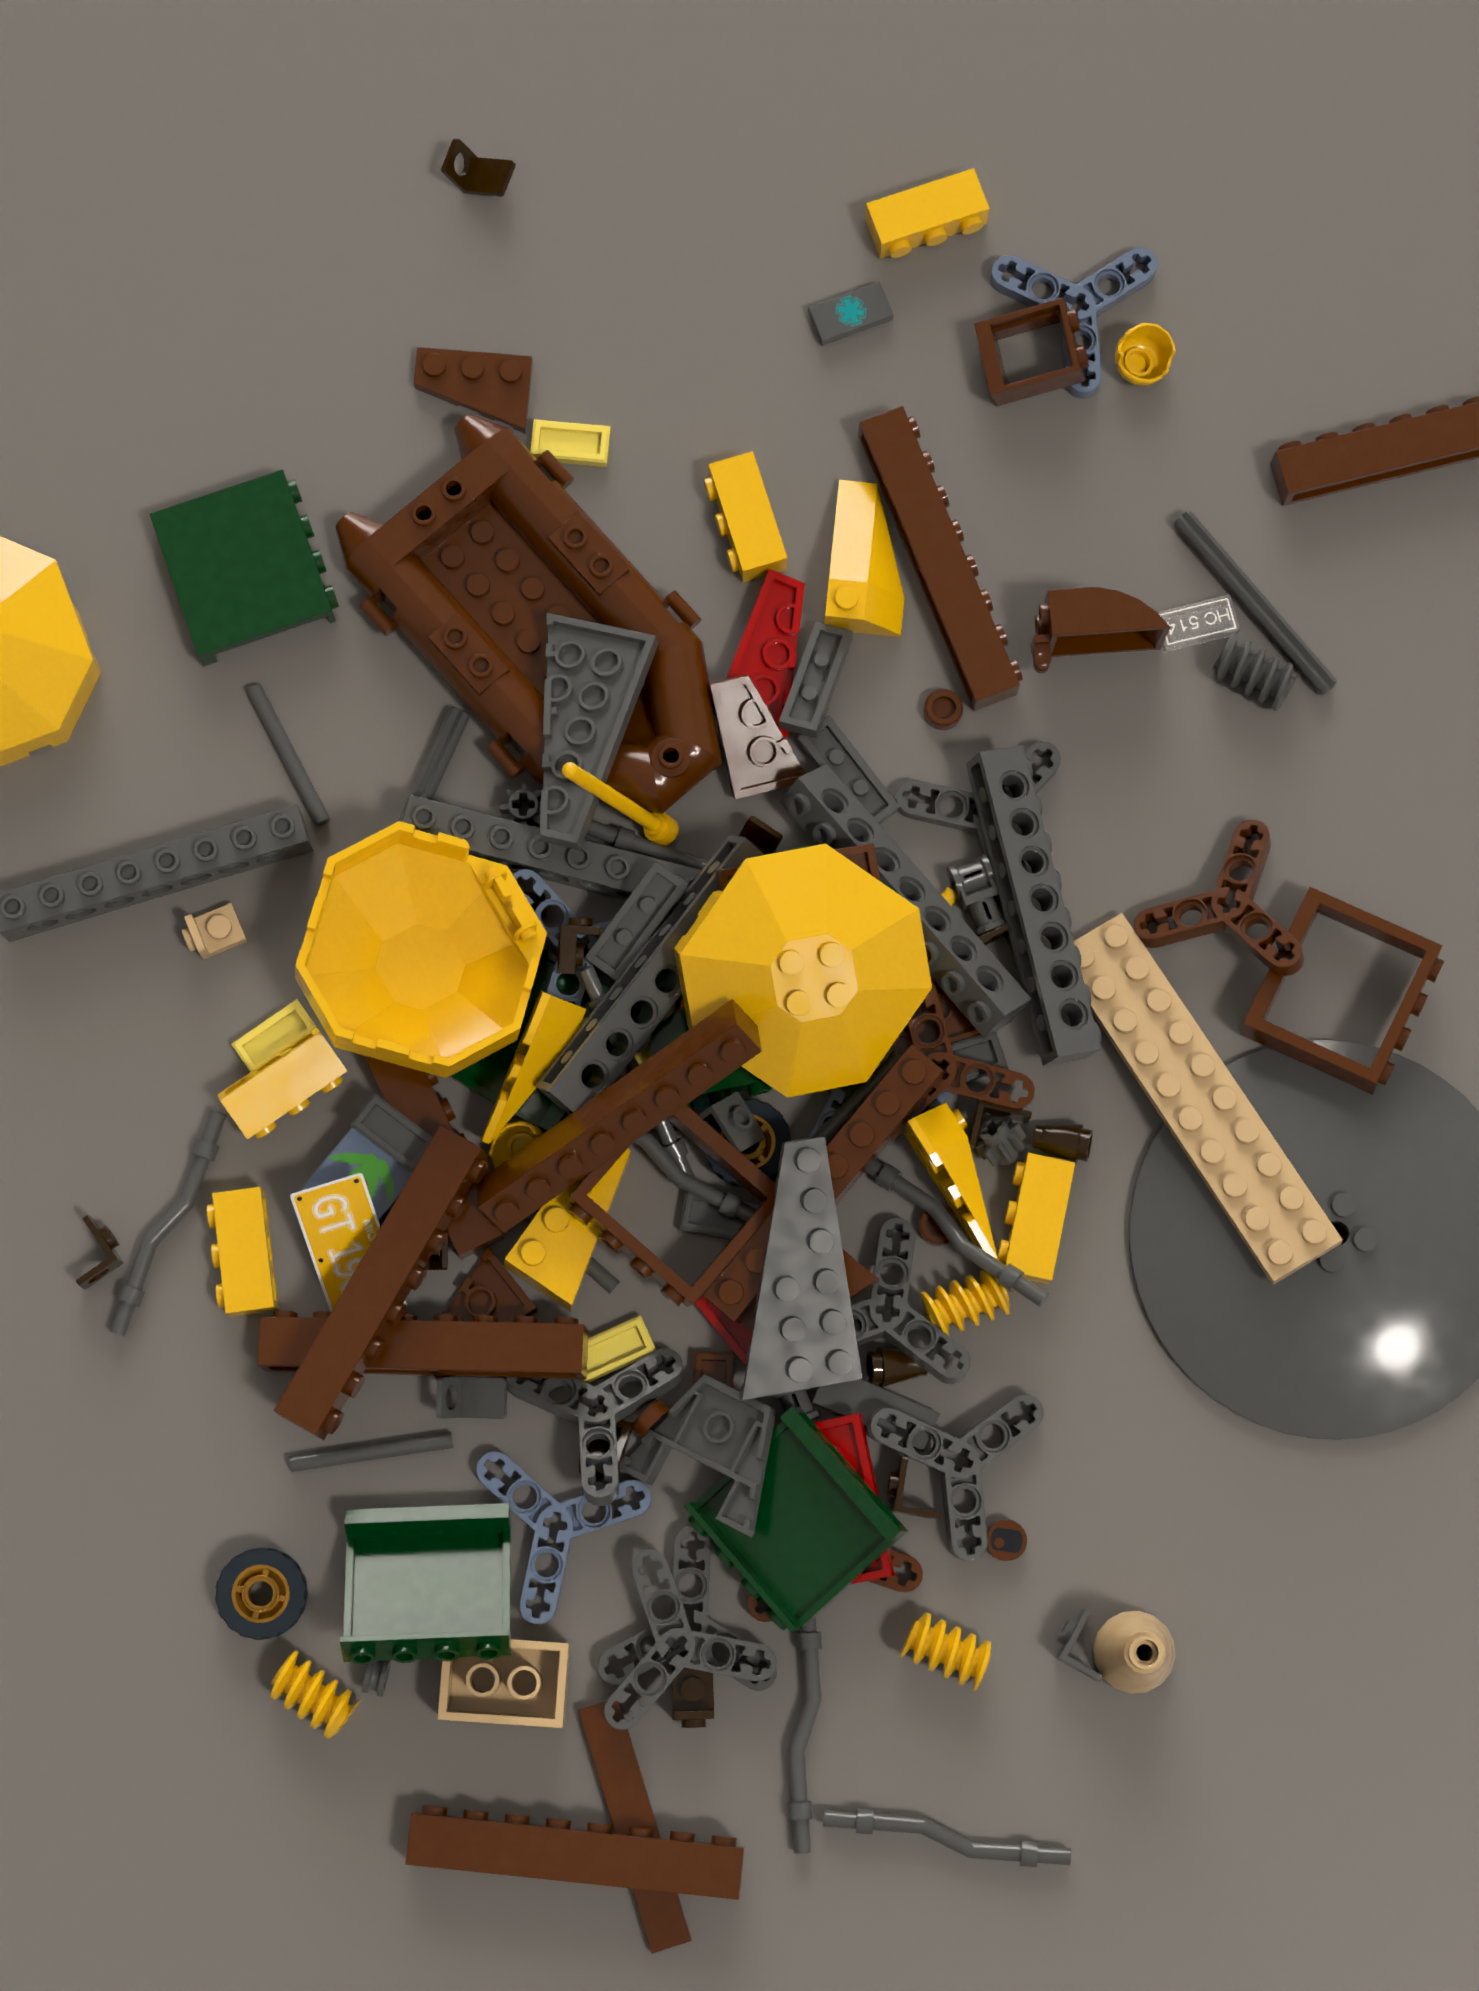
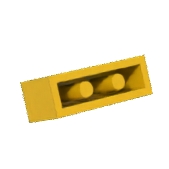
(927, 214)
(745, 517)
(283, 1084)
(1037, 1216)
(243, 1252)

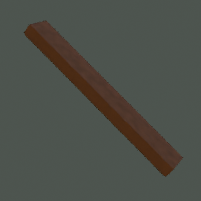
(631, 1807)

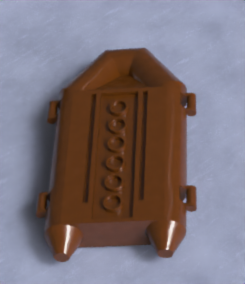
(472, 589)

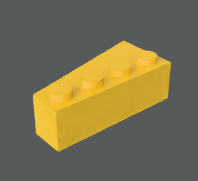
(558, 1247)

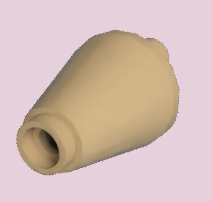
(1117, 1647)

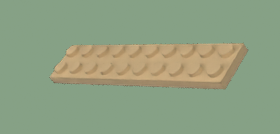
(1202, 1103)

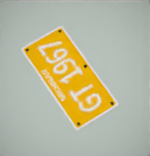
(337, 1228)

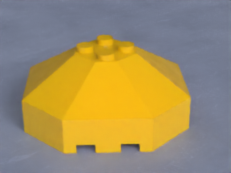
(43, 655)
(419, 951)
(814, 959)

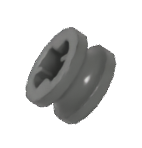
(376, 1677)

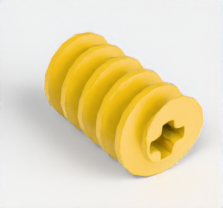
(965, 1302)
(948, 1650)
(312, 1696)

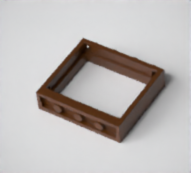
(1317, 1056)
(644, 1261)

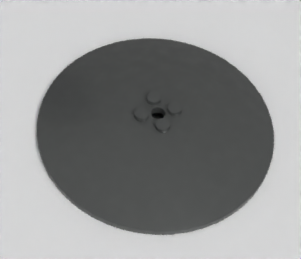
(1370, 1327)

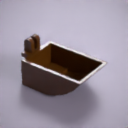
(1093, 623)

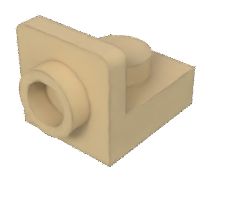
(214, 931)

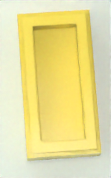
(572, 442)
(273, 1035)
(617, 1348)

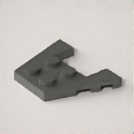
(720, 1433)

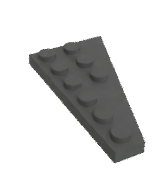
(588, 703)
(803, 1298)

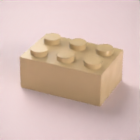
(511, 1689)

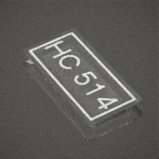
(1199, 622)

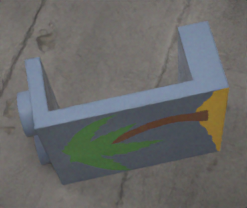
(356, 1155)

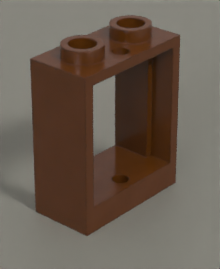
(1022, 321)

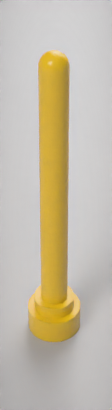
(657, 827)

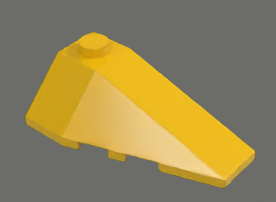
(863, 571)
(545, 1036)
(946, 1154)

